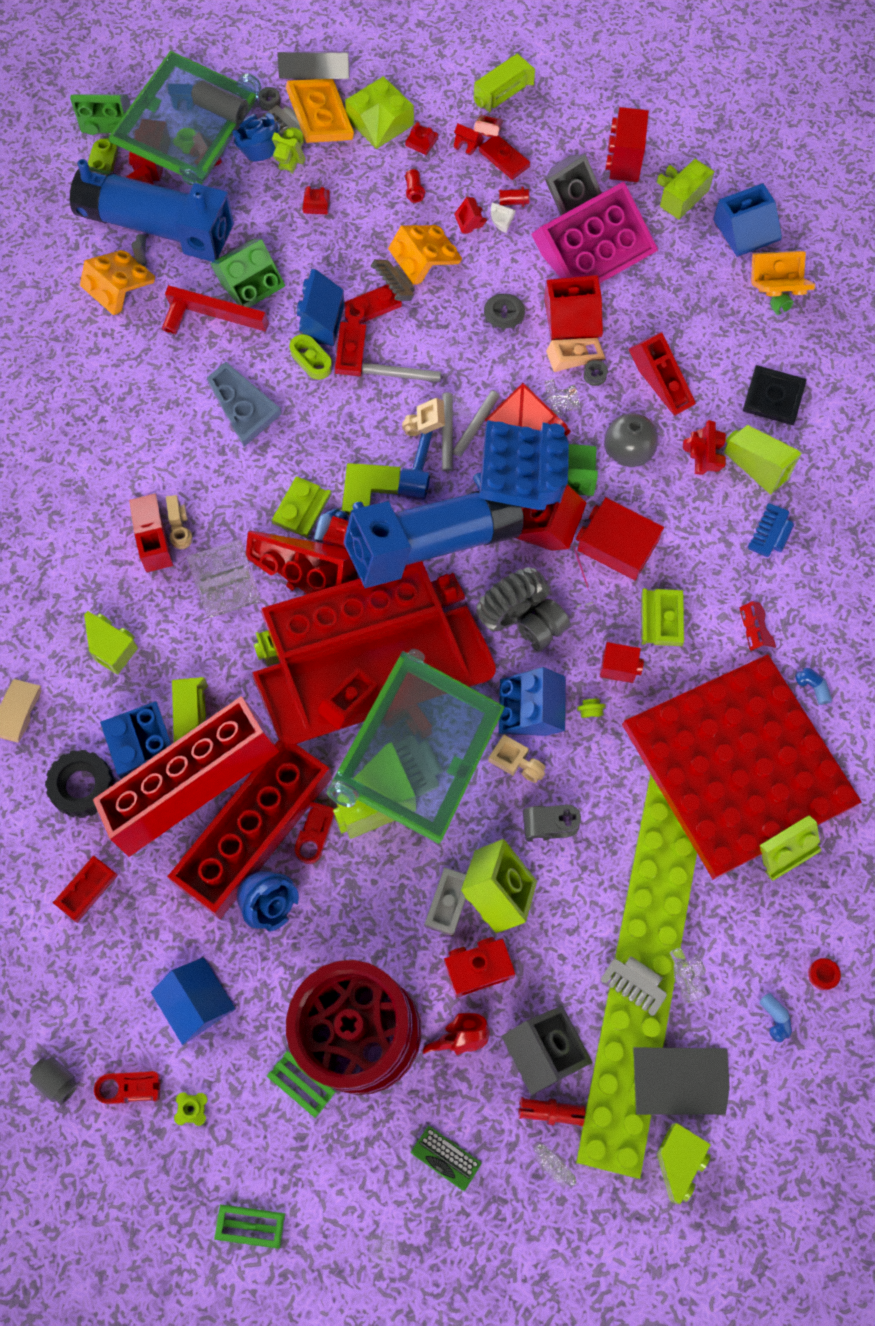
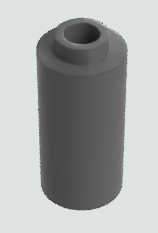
(219, 102)

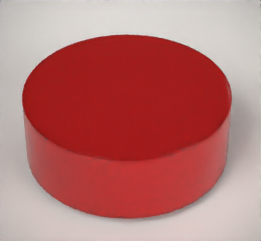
(824, 974)

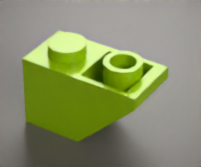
(107, 644)
(680, 1159)

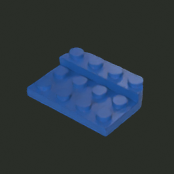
(524, 464)

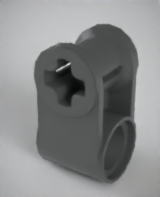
(548, 822)

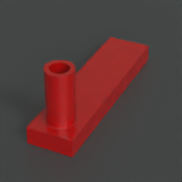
(183, 299)

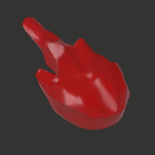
(467, 1031)

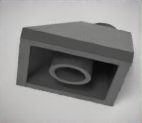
(572, 183)

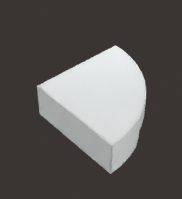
(502, 216)

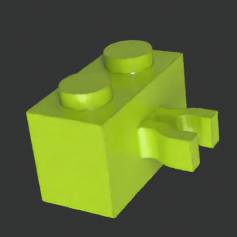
(684, 189)

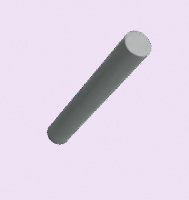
(401, 372)
(476, 423)
(447, 433)

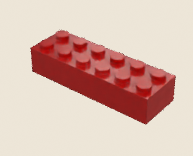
(184, 776)
(250, 827)

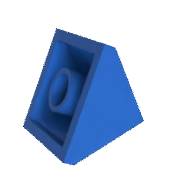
(192, 999)

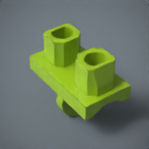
(288, 149)

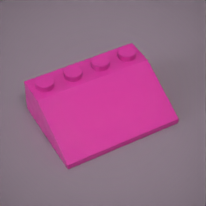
(596, 237)

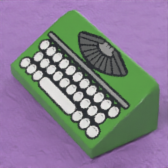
(446, 1158)

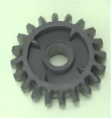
(512, 599)

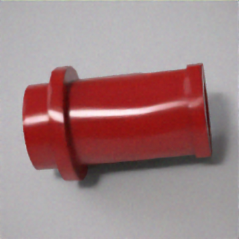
(415, 191)
(514, 197)

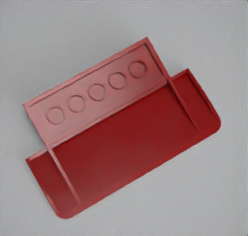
(351, 626)

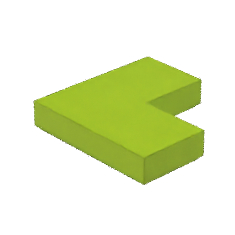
(367, 479)

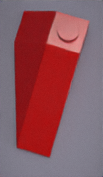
(301, 562)

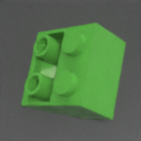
(99, 111)
(248, 273)

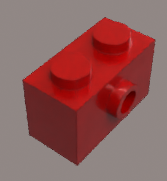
(479, 966)

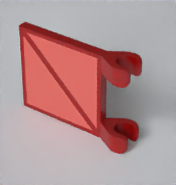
(525, 410)

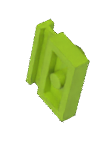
(301, 507)
(662, 617)
(790, 848)

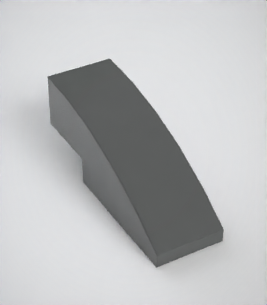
(313, 65)

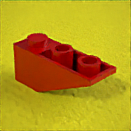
(150, 533)

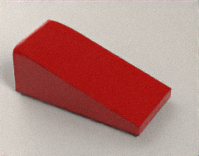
(347, 698)

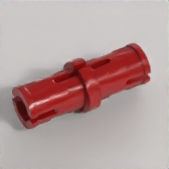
(551, 1111)

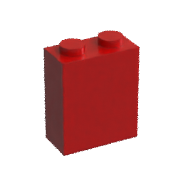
(619, 538)

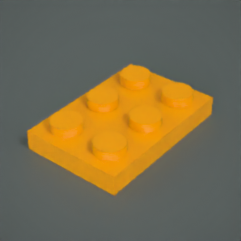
(319, 110)

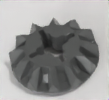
(514, 308)

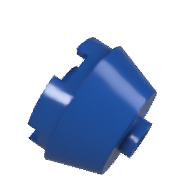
(255, 137)
(266, 899)

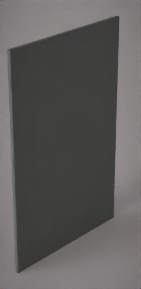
(681, 1081)

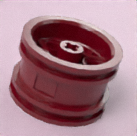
(310, 1013)

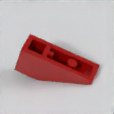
(662, 372)

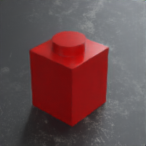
(621, 662)

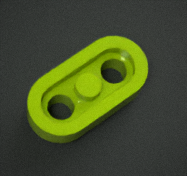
(103, 157)
(311, 358)

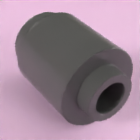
(53, 1080)

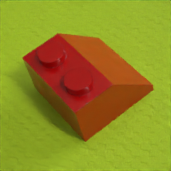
(556, 524)

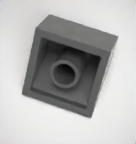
(546, 1049)

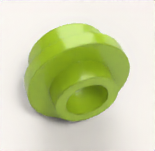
(591, 707)

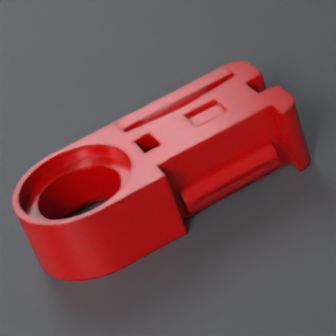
(315, 830)
(131, 1086)

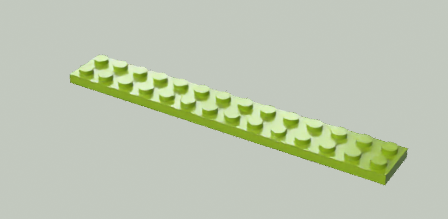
(650, 928)

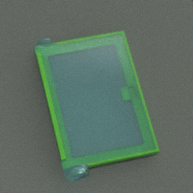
(171, 128)
(417, 747)

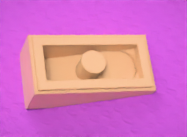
(572, 353)

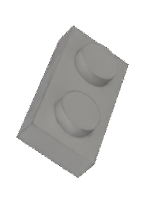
(447, 903)

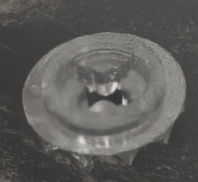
(554, 1167)

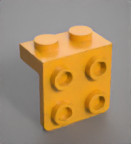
(421, 247)
(780, 272)
(111, 276)

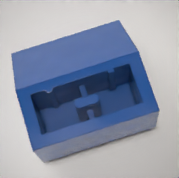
(748, 219)
(321, 308)
(533, 703)
(135, 737)

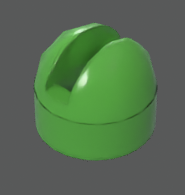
(781, 301)

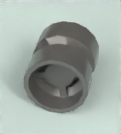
(546, 622)

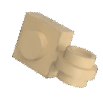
(428, 418)
(177, 514)
(511, 755)

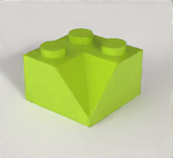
(380, 112)
(499, 886)

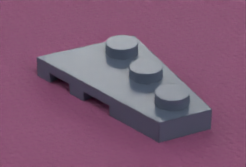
(242, 403)

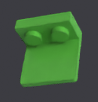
(581, 469)

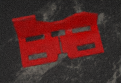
(752, 631)

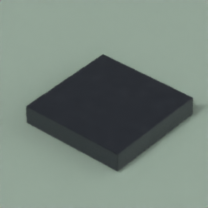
(774, 395)

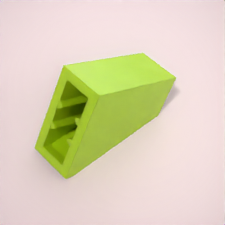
(762, 457)

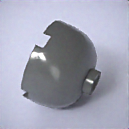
(631, 440)

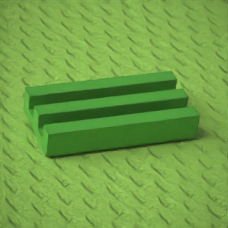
(280, 1066)
(278, 1229)

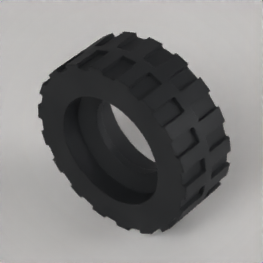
(64, 768)

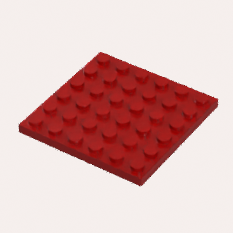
(739, 763)

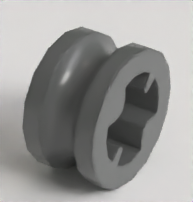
(269, 92)
(598, 365)

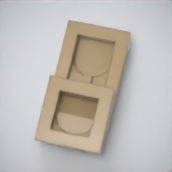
(16, 709)

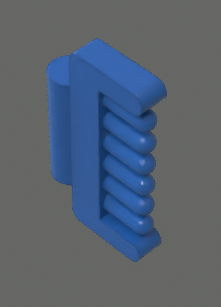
(777, 534)

